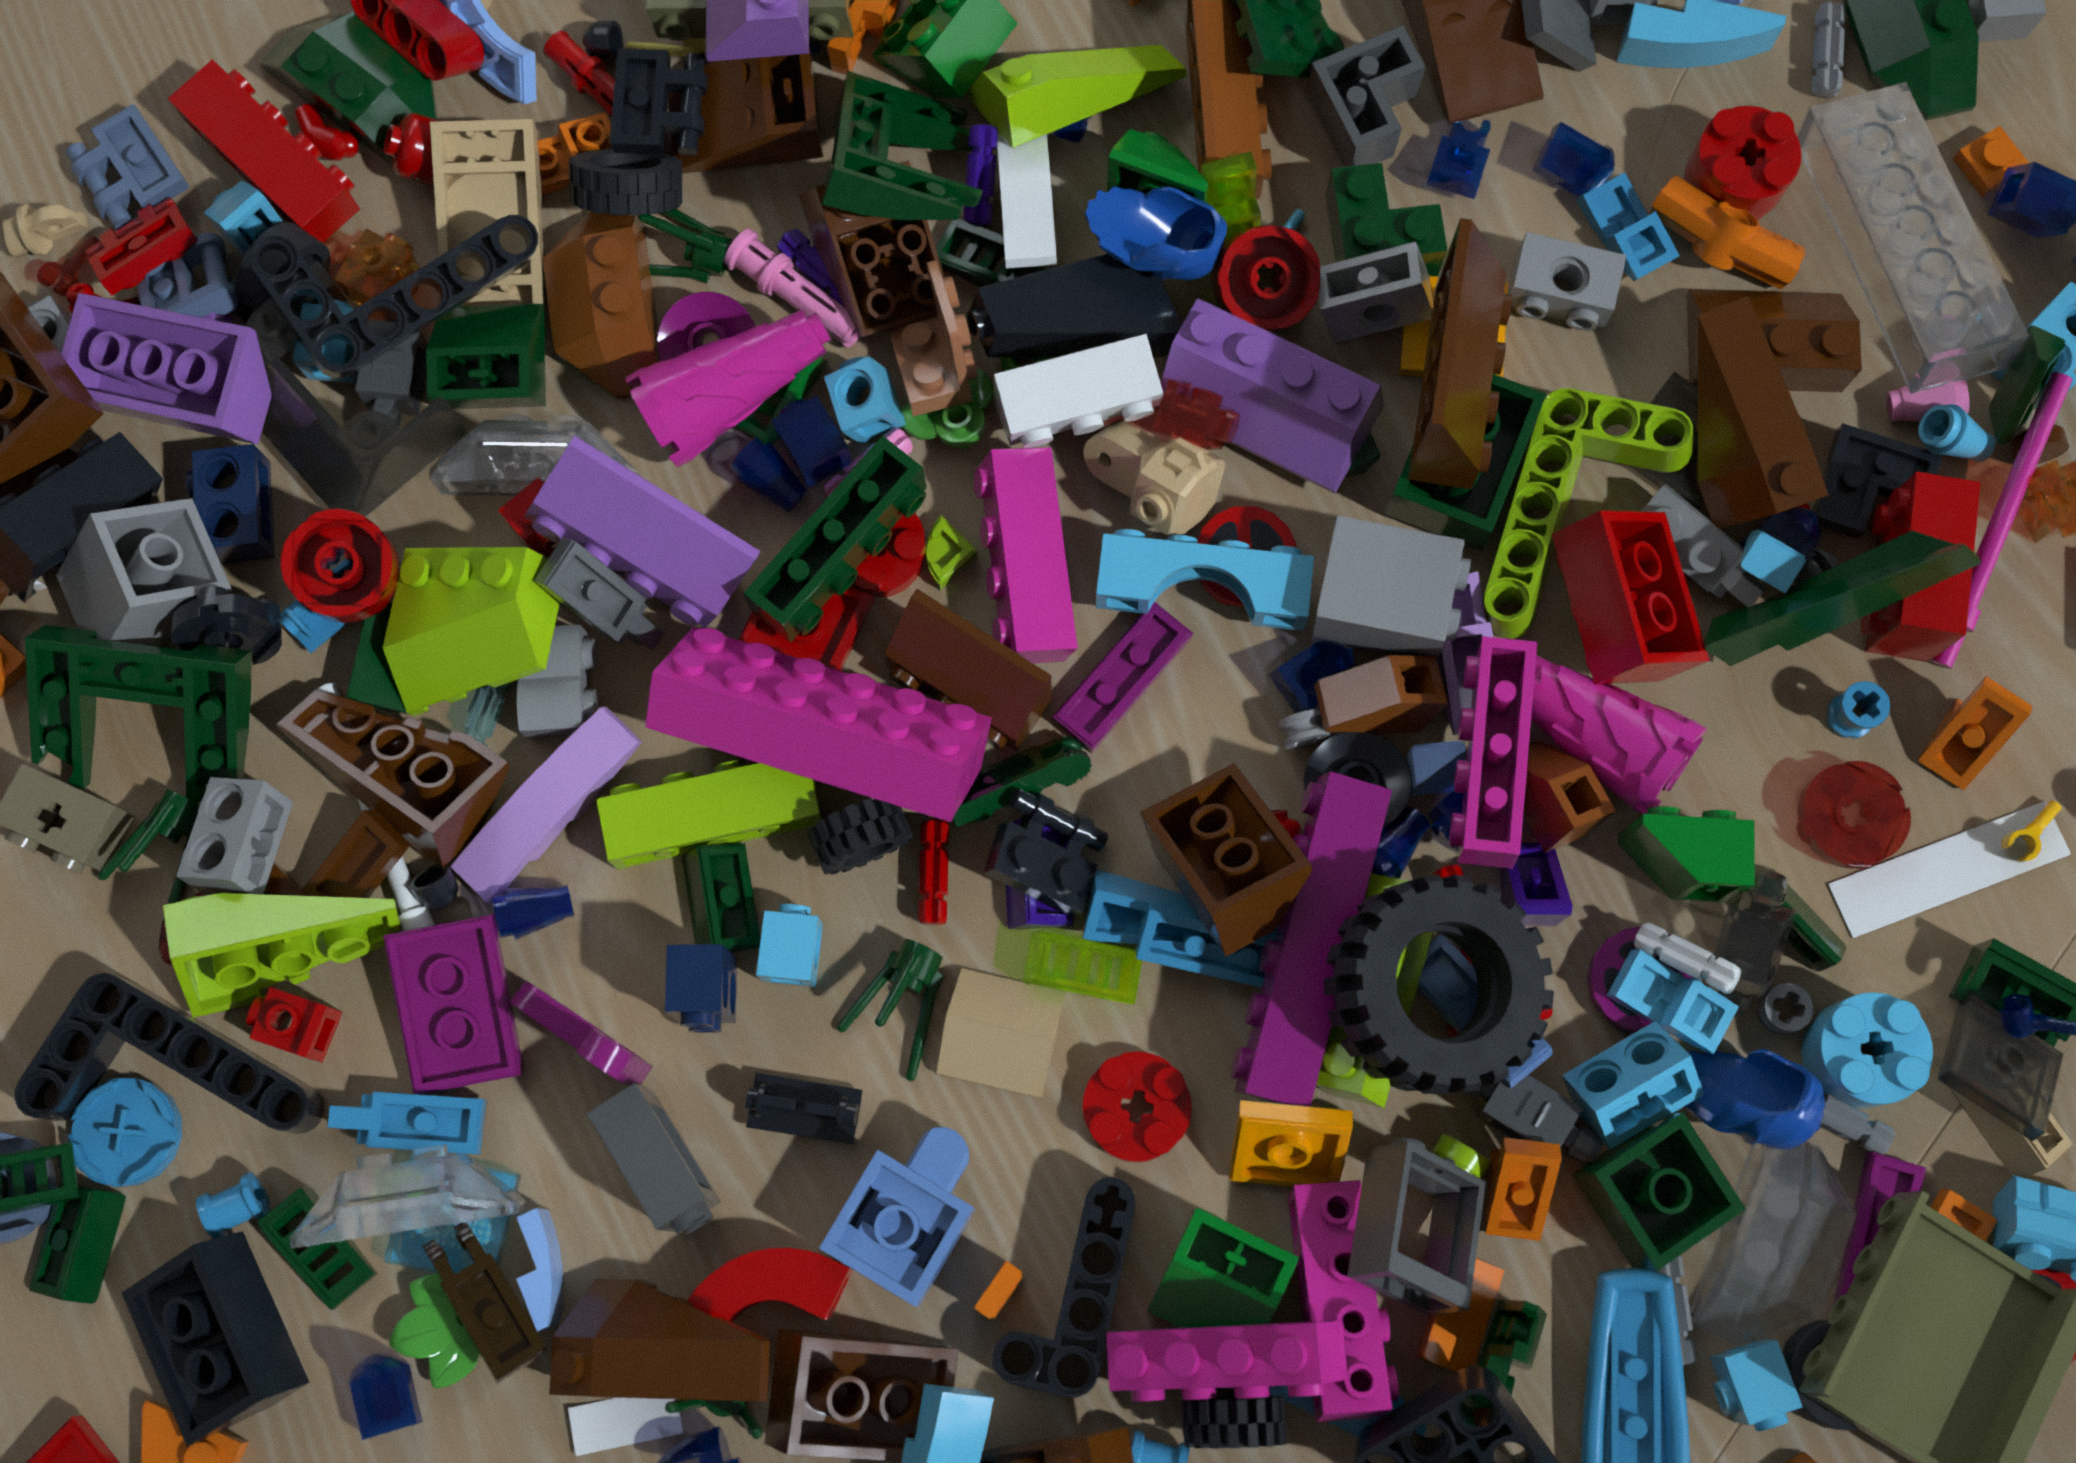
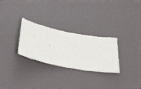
(621, 1423)

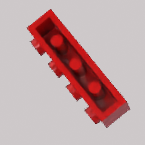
(264, 152)

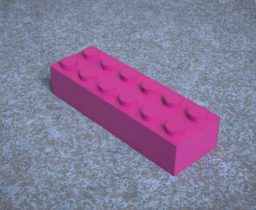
(818, 722)

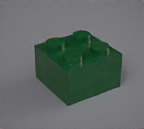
(1659, 1192)

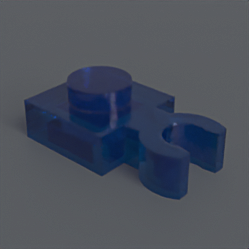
(1460, 160)

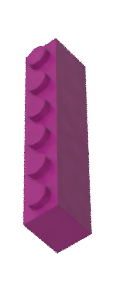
(1291, 1010)

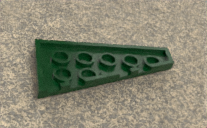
(1285, 35)

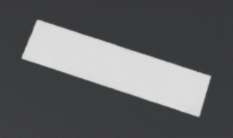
(1942, 872)

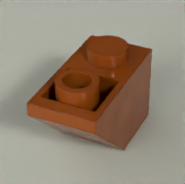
(1382, 696)
(1562, 797)

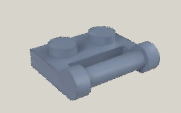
(173, 284)

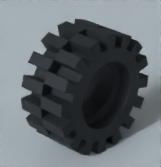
(859, 835)
(1234, 1422)

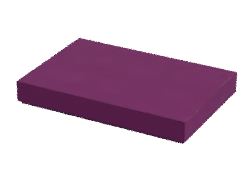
(454, 1004)

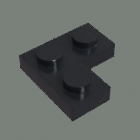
(1861, 468)

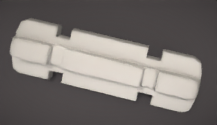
(1687, 957)

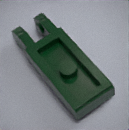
(1030, 770)

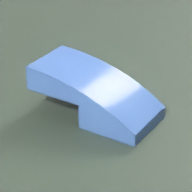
(544, 1286)

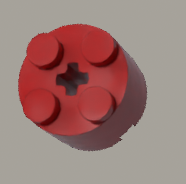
(1746, 158)
(1294, 277)
(321, 543)

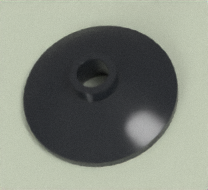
(1366, 759)

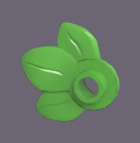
(941, 422)
(435, 1334)

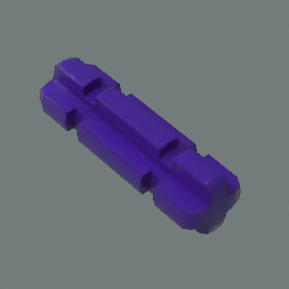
(981, 172)
(797, 247)

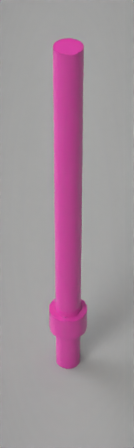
(2010, 501)

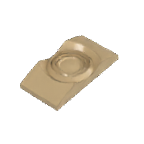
(479, 177)

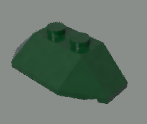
(1922, 44)
(351, 77)

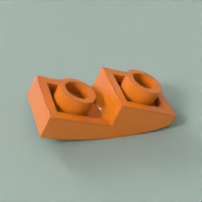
(572, 138)

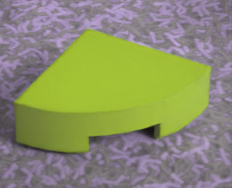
(947, 552)

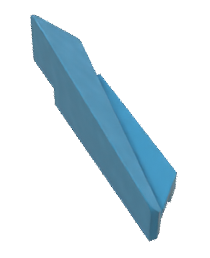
(1164, 930)

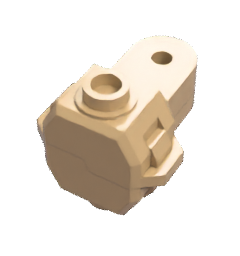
(1167, 480)

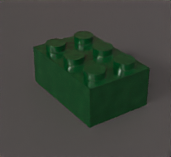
(1474, 511)

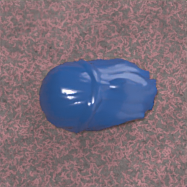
(1158, 231)
(1758, 1098)

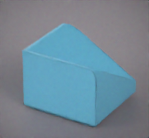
(1771, 560)

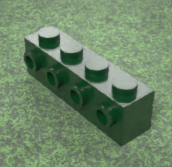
(837, 539)

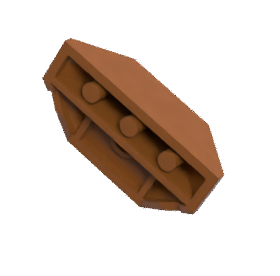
(603, 300)

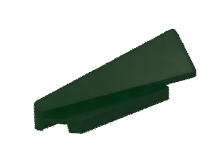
(1838, 596)

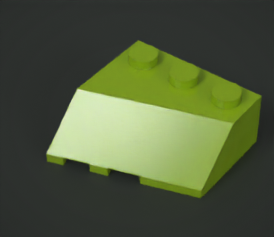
(466, 622)

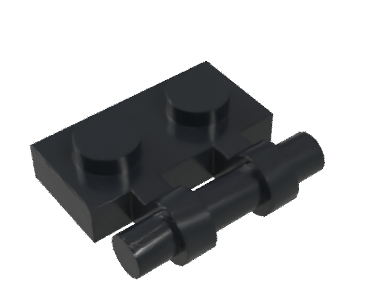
(642, 99)
(1039, 866)

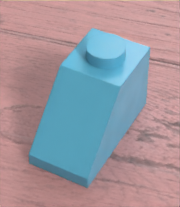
(242, 215)

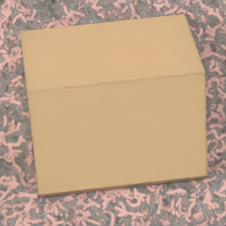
(1000, 1033)

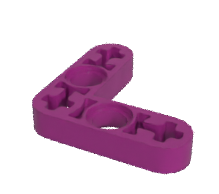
(589, 1040)

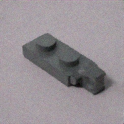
(597, 595)

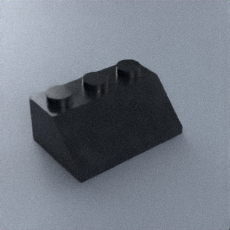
(214, 1336)

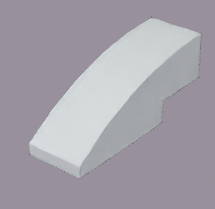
(1026, 203)

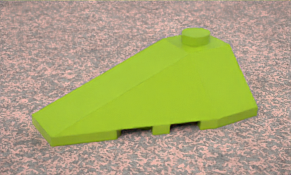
(1056, 89)
(241, 943)

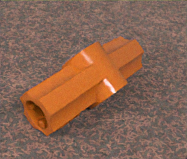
(1727, 235)

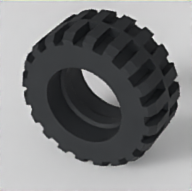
(1506, 973)

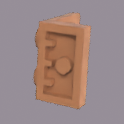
(932, 352)

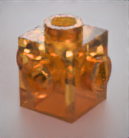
(375, 266)
(2050, 501)

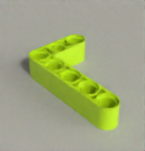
(1554, 489)

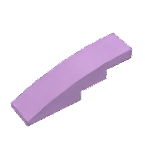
(546, 803)

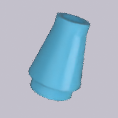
(1954, 433)

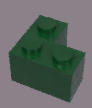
(1365, 224)

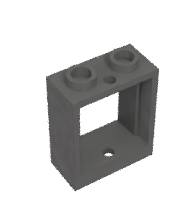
(655, 1160)
(1450, 1259)

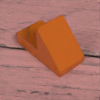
(1974, 732)
(1520, 1188)

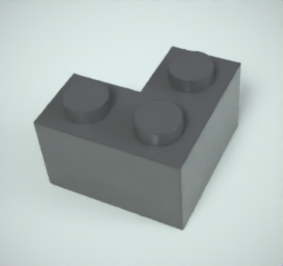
(1357, 91)

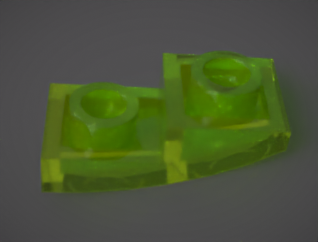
(1233, 191)

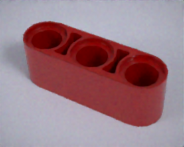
(424, 35)

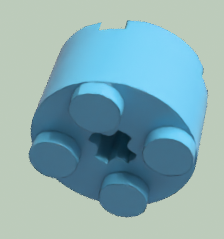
(1897, 1042)

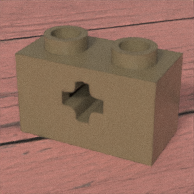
(91, 825)

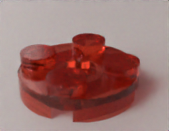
(1882, 806)

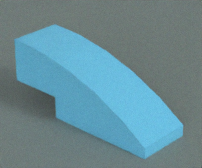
(1697, 34)
(949, 1426)

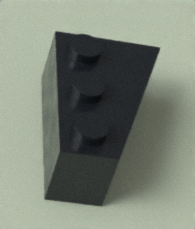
(47, 518)

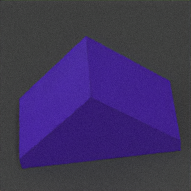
(1537, 886)

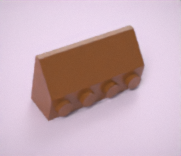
(1223, 88)

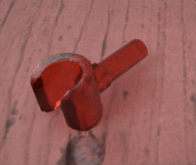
(50, 271)

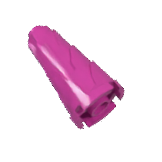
(723, 381)
(1622, 737)

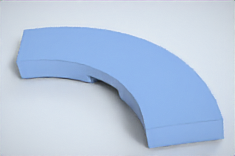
(506, 63)

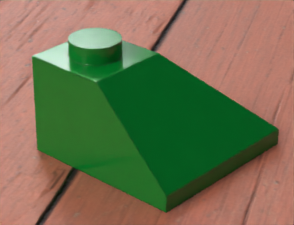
(1151, 162)

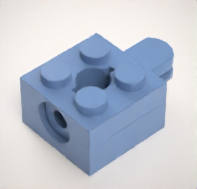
(904, 1217)

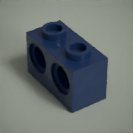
(243, 501)
(701, 986)

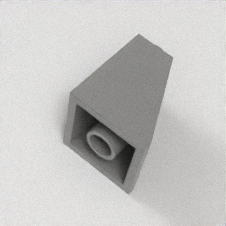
(138, 569)
(1390, 588)

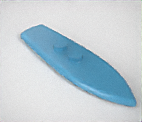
(1635, 1373)

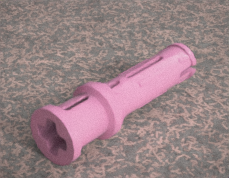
(776, 276)

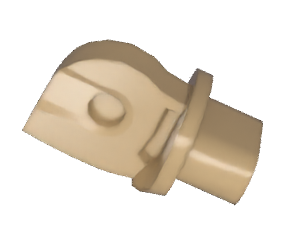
(37, 229)

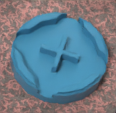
(125, 1132)

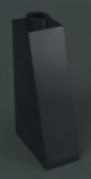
(1073, 310)

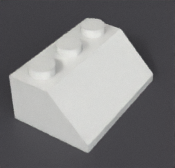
(1077, 391)

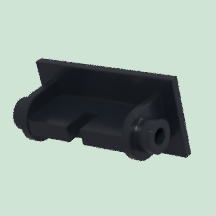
(803, 1108)

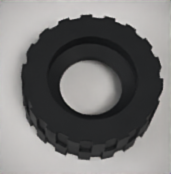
(625, 182)

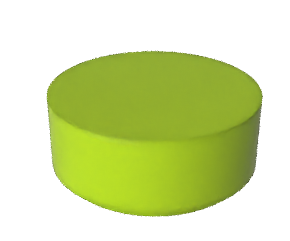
(1462, 1155)

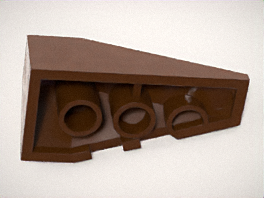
(1748, 429)
(417, 778)
(646, 1344)

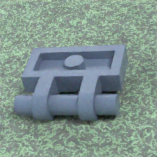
(140, 159)

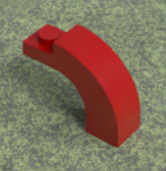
(777, 1274)

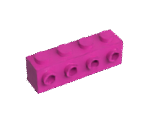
(1026, 553)
(1496, 752)
(1322, 1237)
(1227, 1356)

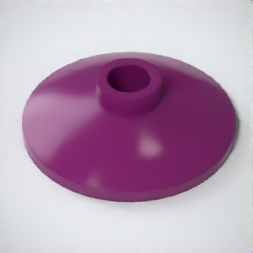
(695, 317)

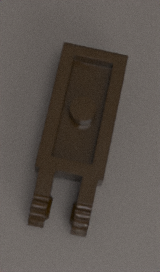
(487, 1307)

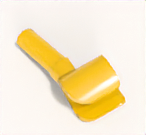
(2033, 831)

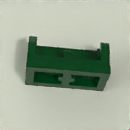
(2000, 971)

